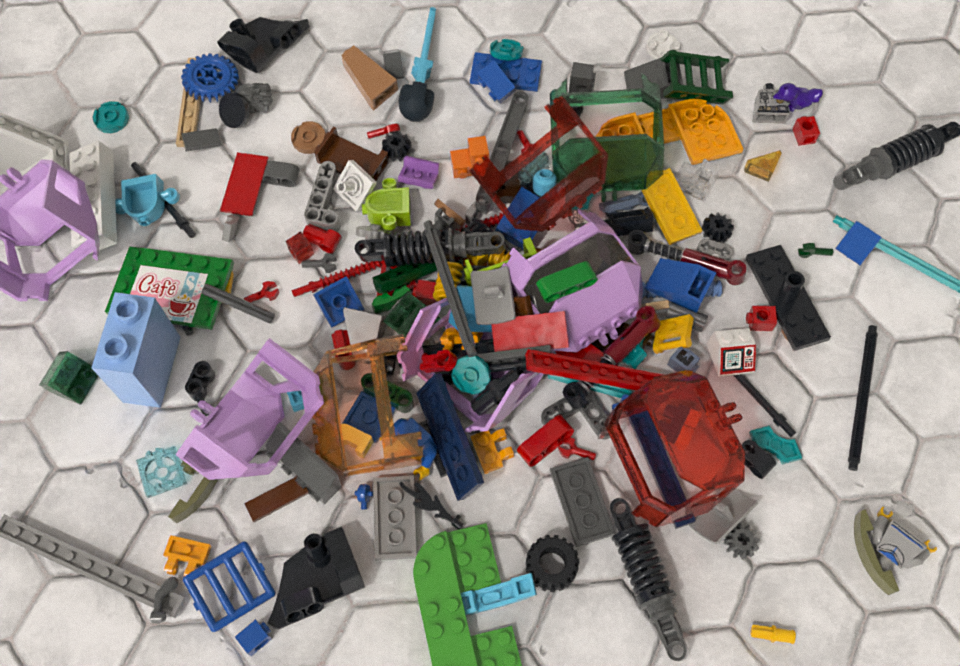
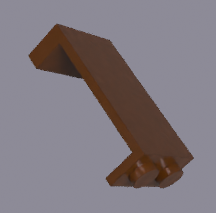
(341, 150)

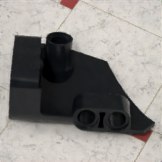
(260, 40)

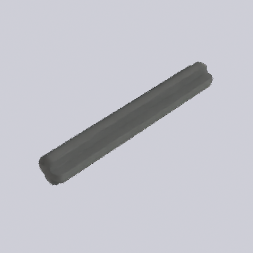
(238, 303)

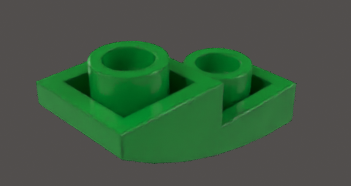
(385, 302)

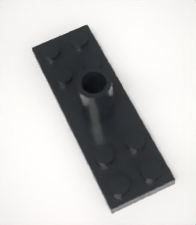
(786, 292)

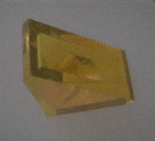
(763, 166)

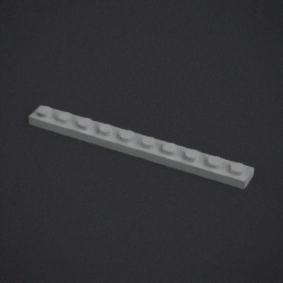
(87, 564)

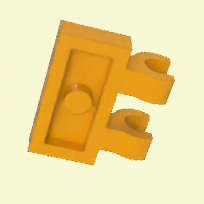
(451, 337)
(486, 450)
(185, 550)

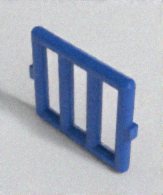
(232, 614)

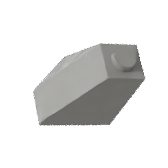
(363, 327)

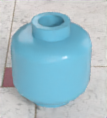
(543, 181)

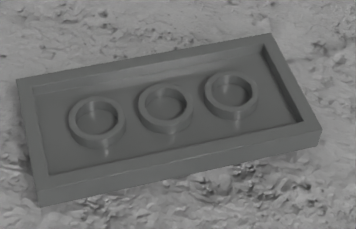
(582, 502)

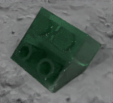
(404, 314)
(69, 377)

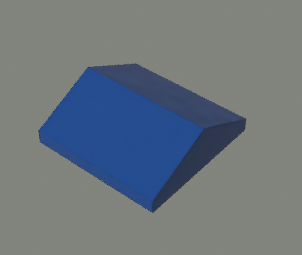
(335, 298)

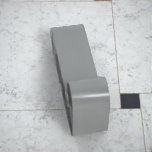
(324, 196)

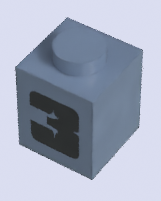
(683, 360)

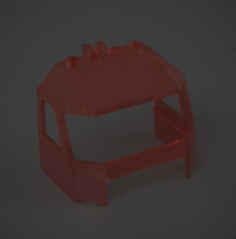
(565, 194)
(695, 437)

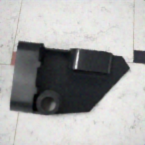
(315, 577)

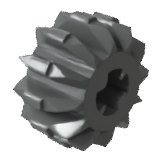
(737, 547)

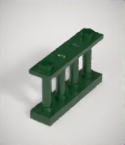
(690, 91)

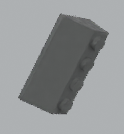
(305, 466)

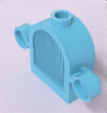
(145, 198)

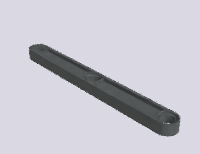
(505, 139)

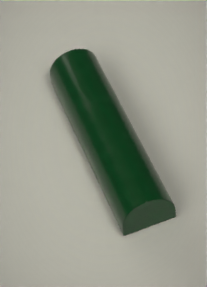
(402, 275)

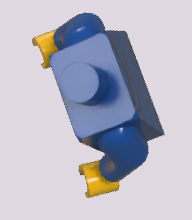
(405, 426)

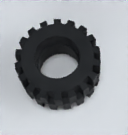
(564, 550)

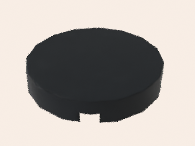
(233, 110)

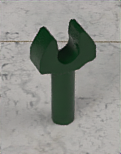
(809, 249)

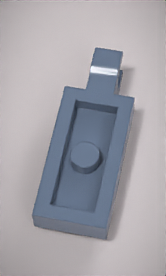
(625, 203)

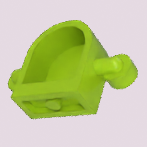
(388, 206)

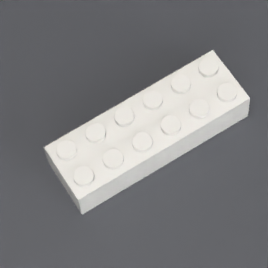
(96, 168)

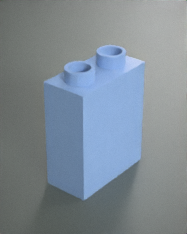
(136, 350)

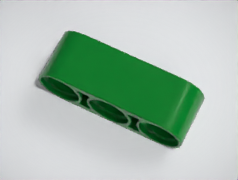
(566, 281)

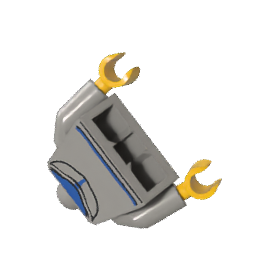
(898, 544)

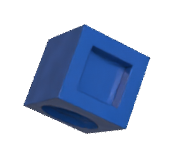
(254, 637)

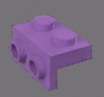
(419, 172)

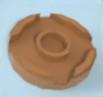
(307, 137)
(449, 212)

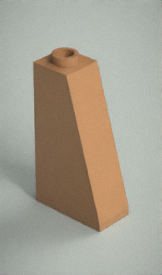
(369, 77)

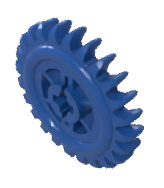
(210, 77)

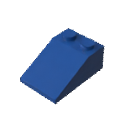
(516, 236)

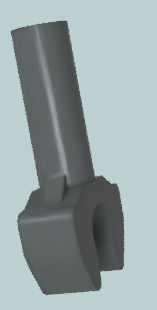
(321, 263)

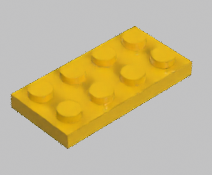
(671, 209)

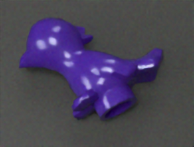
(798, 96)

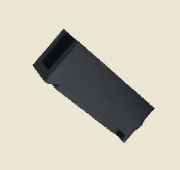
(627, 221)

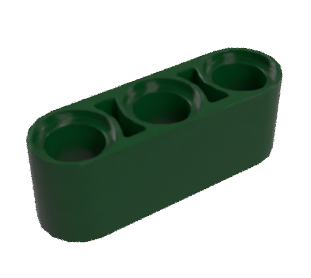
(398, 394)

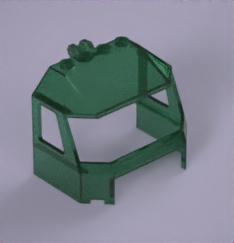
(632, 159)

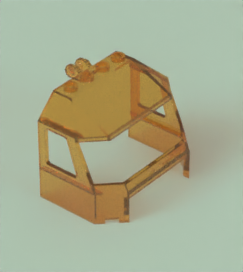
(398, 450)

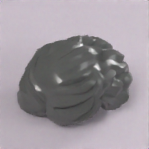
(256, 95)

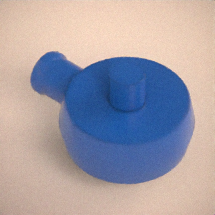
(363, 495)

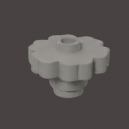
(371, 232)

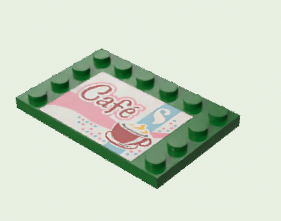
(175, 283)

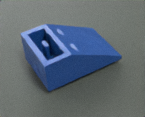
(681, 283)

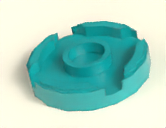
(506, 50)
(110, 117)
(471, 374)

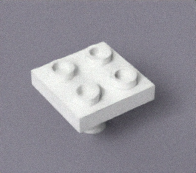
(354, 185)

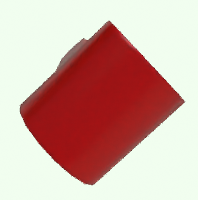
(326, 240)
(341, 339)

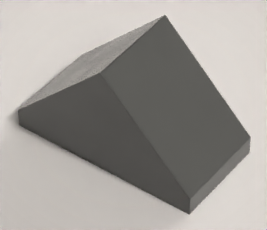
(393, 63)

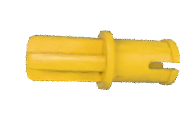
(773, 633)

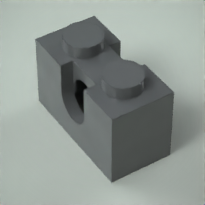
(582, 78)

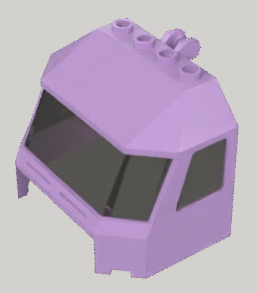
(593, 309)

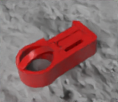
(437, 361)

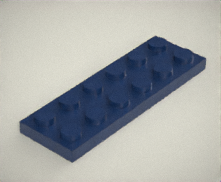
(449, 437)

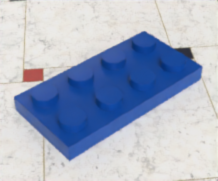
(522, 72)

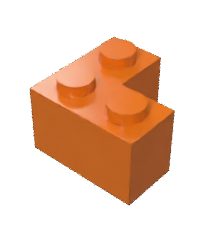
(464, 158)

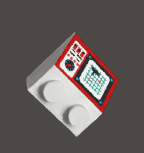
(732, 352)

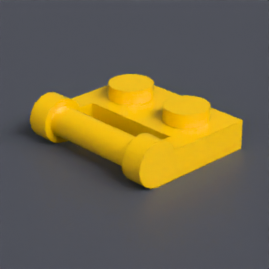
(673, 328)

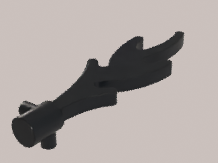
(429, 505)

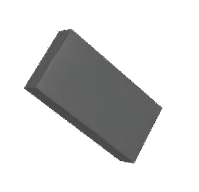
(201, 139)

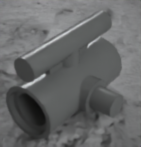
(699, 318)

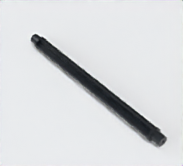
(862, 398)

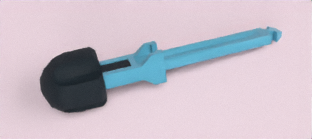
(415, 99)

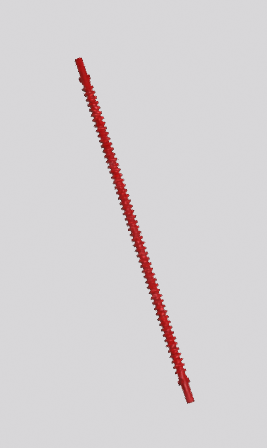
(314, 285)

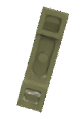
(185, 509)
(883, 580)

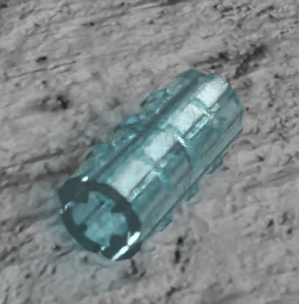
(527, 173)

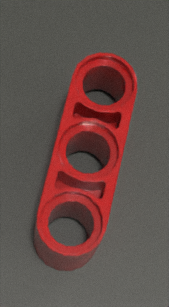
(545, 440)

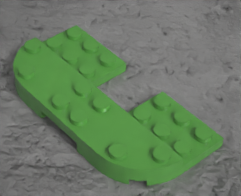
(441, 572)

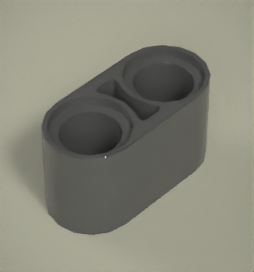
(281, 173)

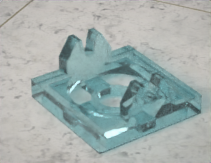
(143, 463)

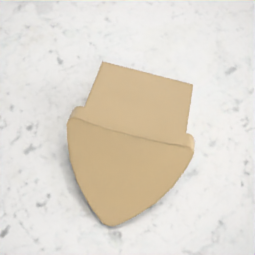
(660, 305)

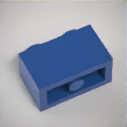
(496, 82)

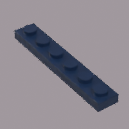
(658, 462)

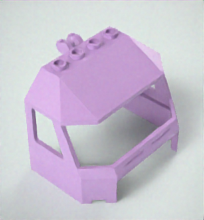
(32, 213)
(421, 331)
(248, 417)

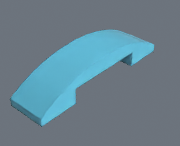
(499, 595)

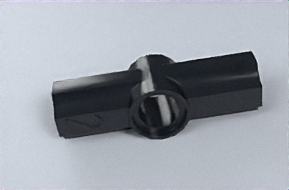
(494, 392)

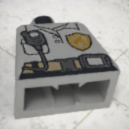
(769, 109)

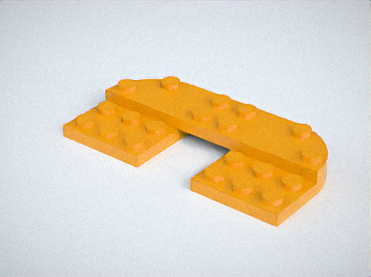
(700, 126)

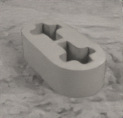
(715, 248)

